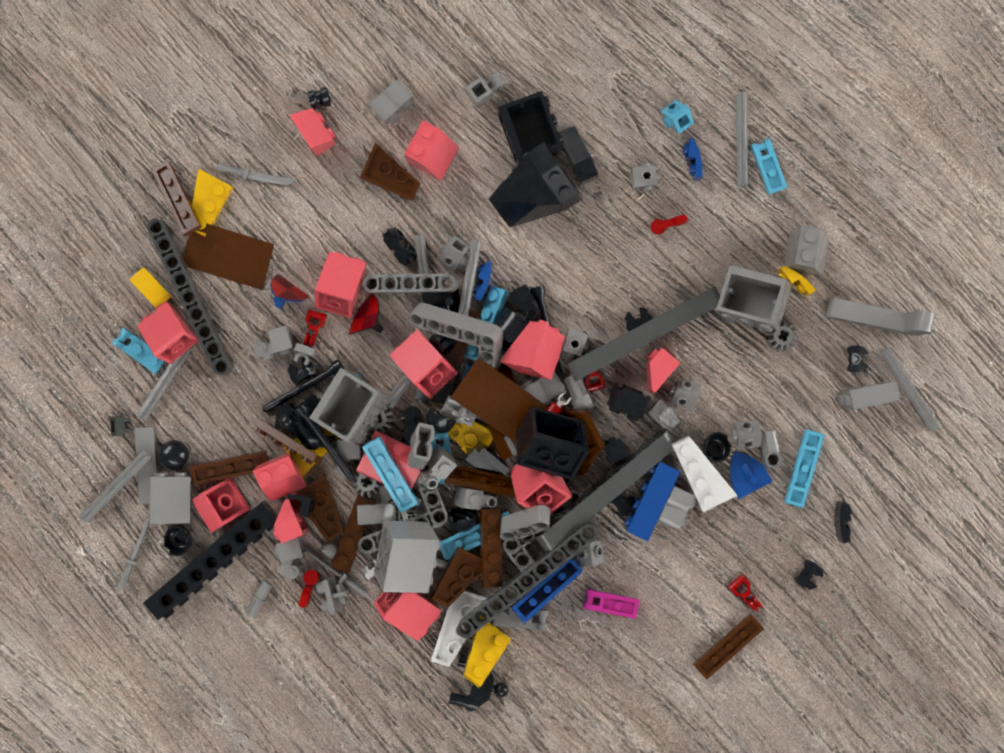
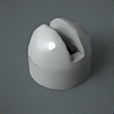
(329, 549)

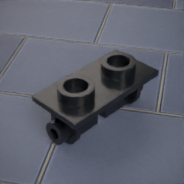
(405, 252)

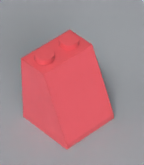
(431, 150)
(340, 284)
(167, 333)
(535, 350)
(423, 364)
(538, 488)
(408, 612)

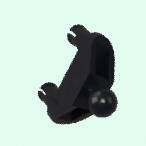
(302, 429)
(478, 695)

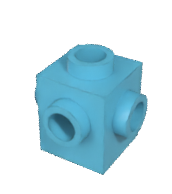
(677, 116)

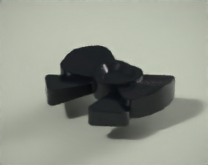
(632, 323)
(854, 358)
(298, 375)
(623, 506)
(807, 573)

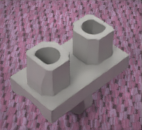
(457, 412)
(334, 595)

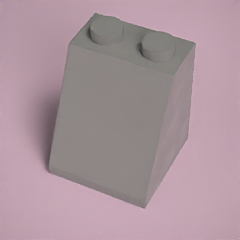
(807, 250)

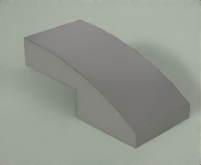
(376, 513)

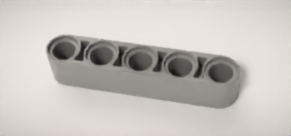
(419, 283)

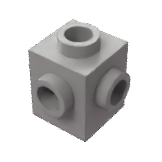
(639, 182)
(454, 253)
(578, 337)
(684, 393)
(747, 434)
(590, 555)

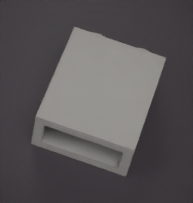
(868, 395)
(170, 498)

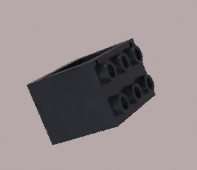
(529, 123)
(551, 443)

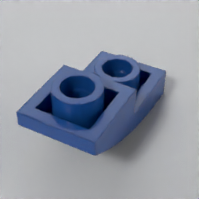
(692, 154)
(484, 275)

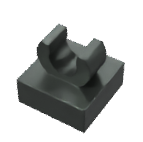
(117, 427)

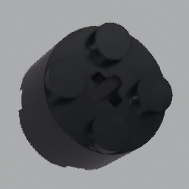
(511, 325)
(628, 401)

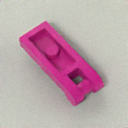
(611, 603)

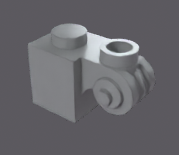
(481, 91)
(280, 342)
(663, 414)
(347, 452)
(440, 467)
(474, 499)
(287, 553)

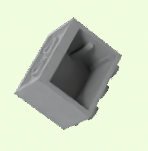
(753, 298)
(349, 407)
(406, 556)

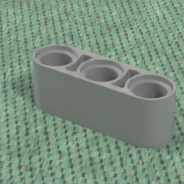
(525, 523)

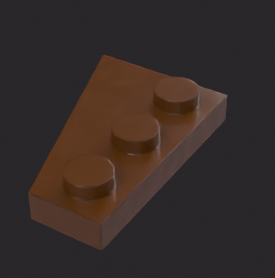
(389, 175)
(325, 514)
(458, 575)

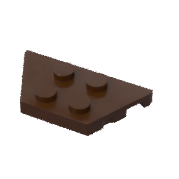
(594, 440)

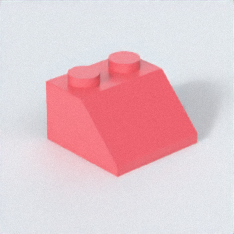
(313, 130)
(659, 368)
(279, 476)
(220, 504)
(289, 522)

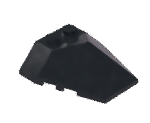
(534, 189)

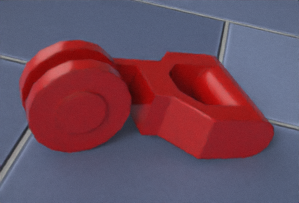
(659, 226)
(310, 340)
(596, 386)
(310, 578)
(754, 604)

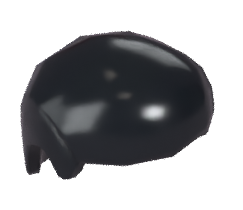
(440, 422)
(716, 447)
(174, 455)
(462, 519)
(178, 540)

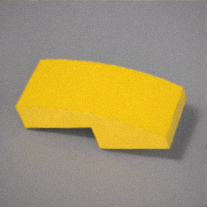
(802, 285)
(150, 287)

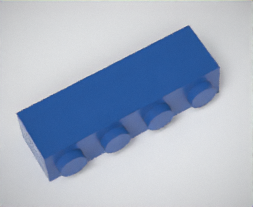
(652, 500)
(546, 591)

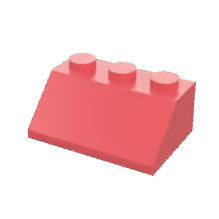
(399, 452)

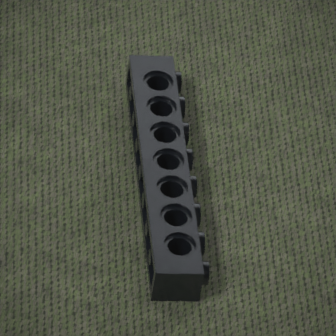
(157, 603)

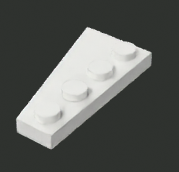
(705, 481)
(449, 641)

